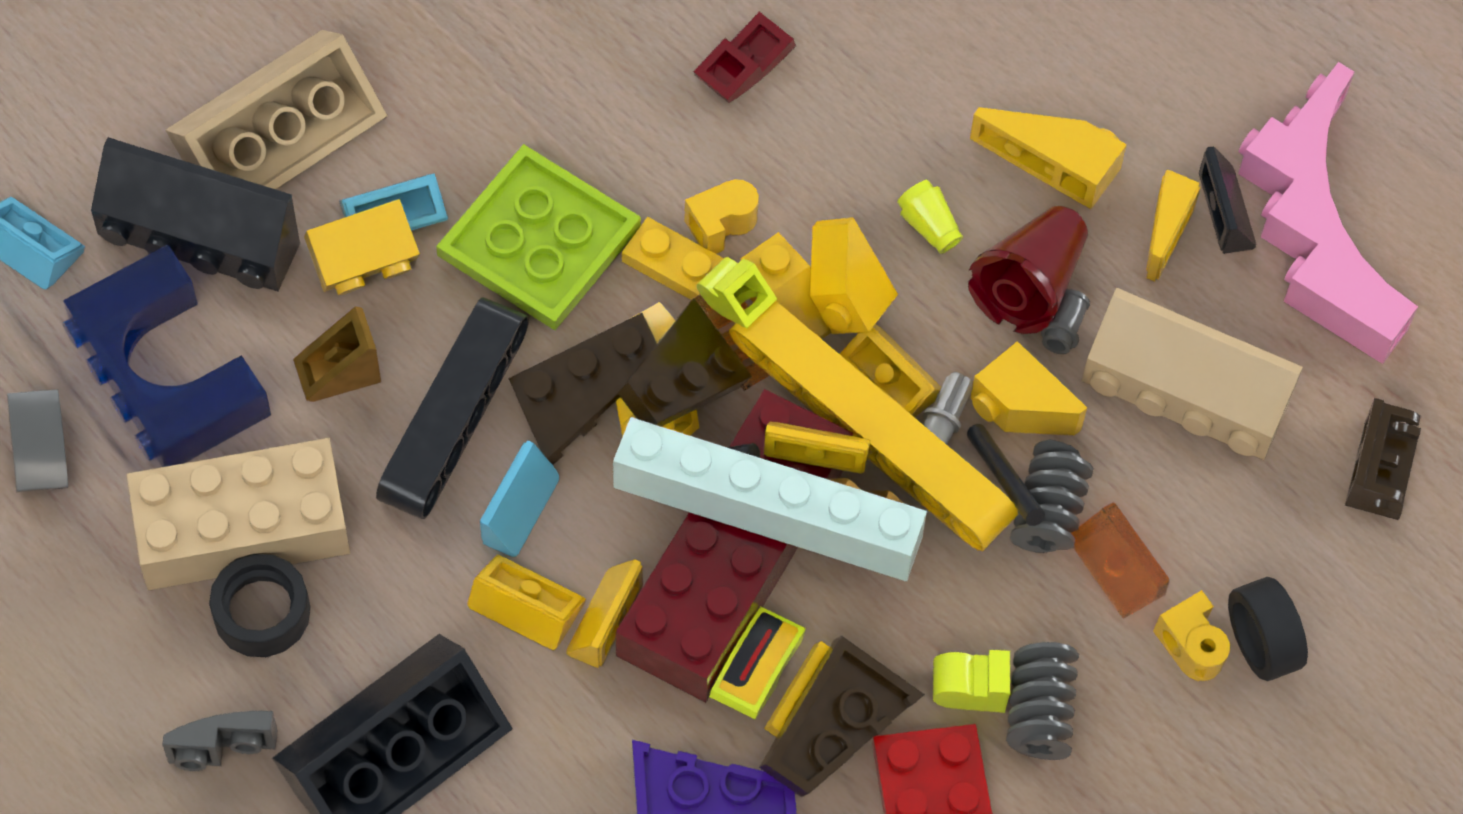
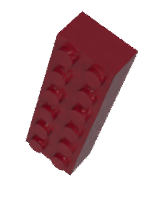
(712, 577)

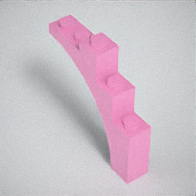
(1329, 274)

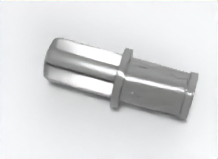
(948, 406)

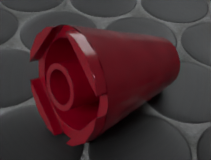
(1029, 270)

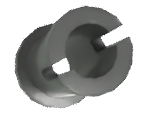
(1062, 331)

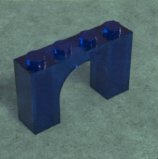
(171, 420)

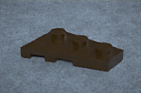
(684, 370)
(580, 384)
(835, 716)

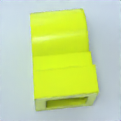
(733, 284)
(972, 681)

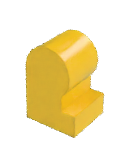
(722, 212)
(1191, 640)

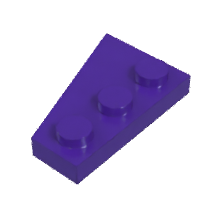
(694, 786)

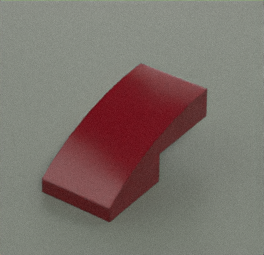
(746, 59)

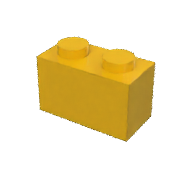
(362, 247)

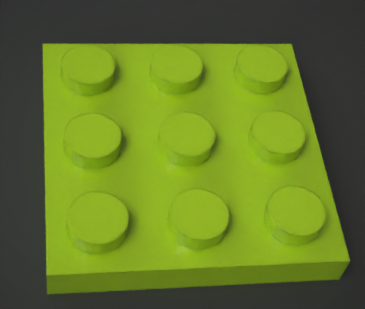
(539, 237)

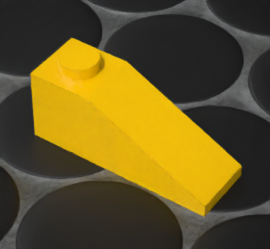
(1056, 150)

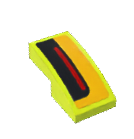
(757, 662)

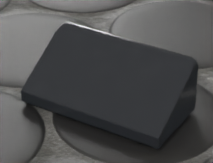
(1225, 203)

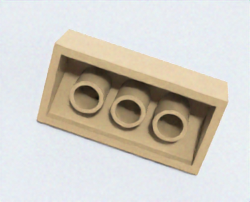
(282, 115)
(1190, 374)

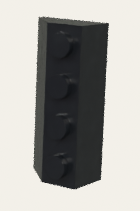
(197, 211)
(396, 736)

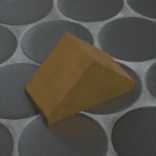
(339, 359)

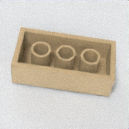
(223, 508)

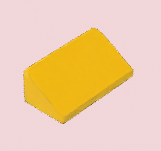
(892, 370)
(816, 447)
(525, 601)
(606, 612)

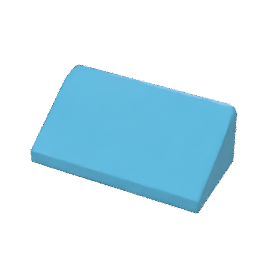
(418, 196)
(34, 244)
(518, 501)

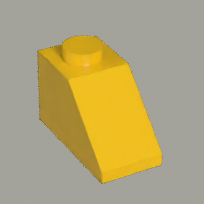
(847, 277)
(789, 280)
(1025, 396)

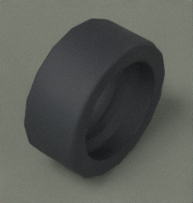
(247, 571)
(1268, 628)

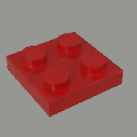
(932, 772)

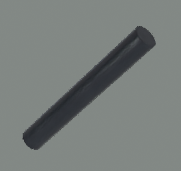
(1005, 475)

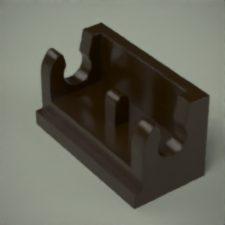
(1384, 460)

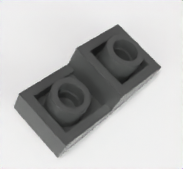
(37, 440)
(202, 741)

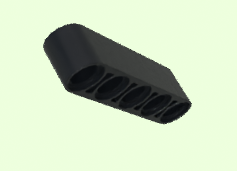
(452, 408)

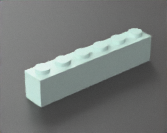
(768, 499)

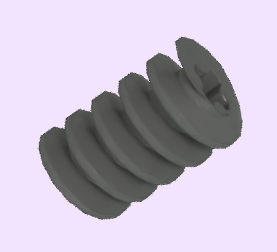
(1056, 484)
(1039, 700)

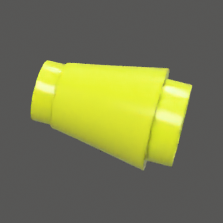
(930, 215)

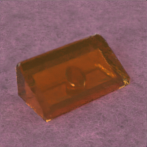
(1120, 561)

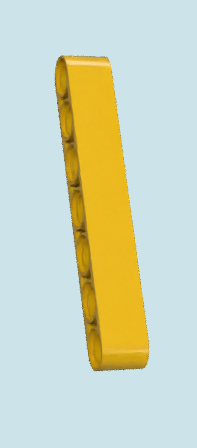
(898, 441)

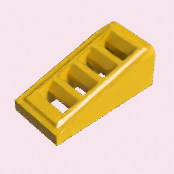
(1173, 211)

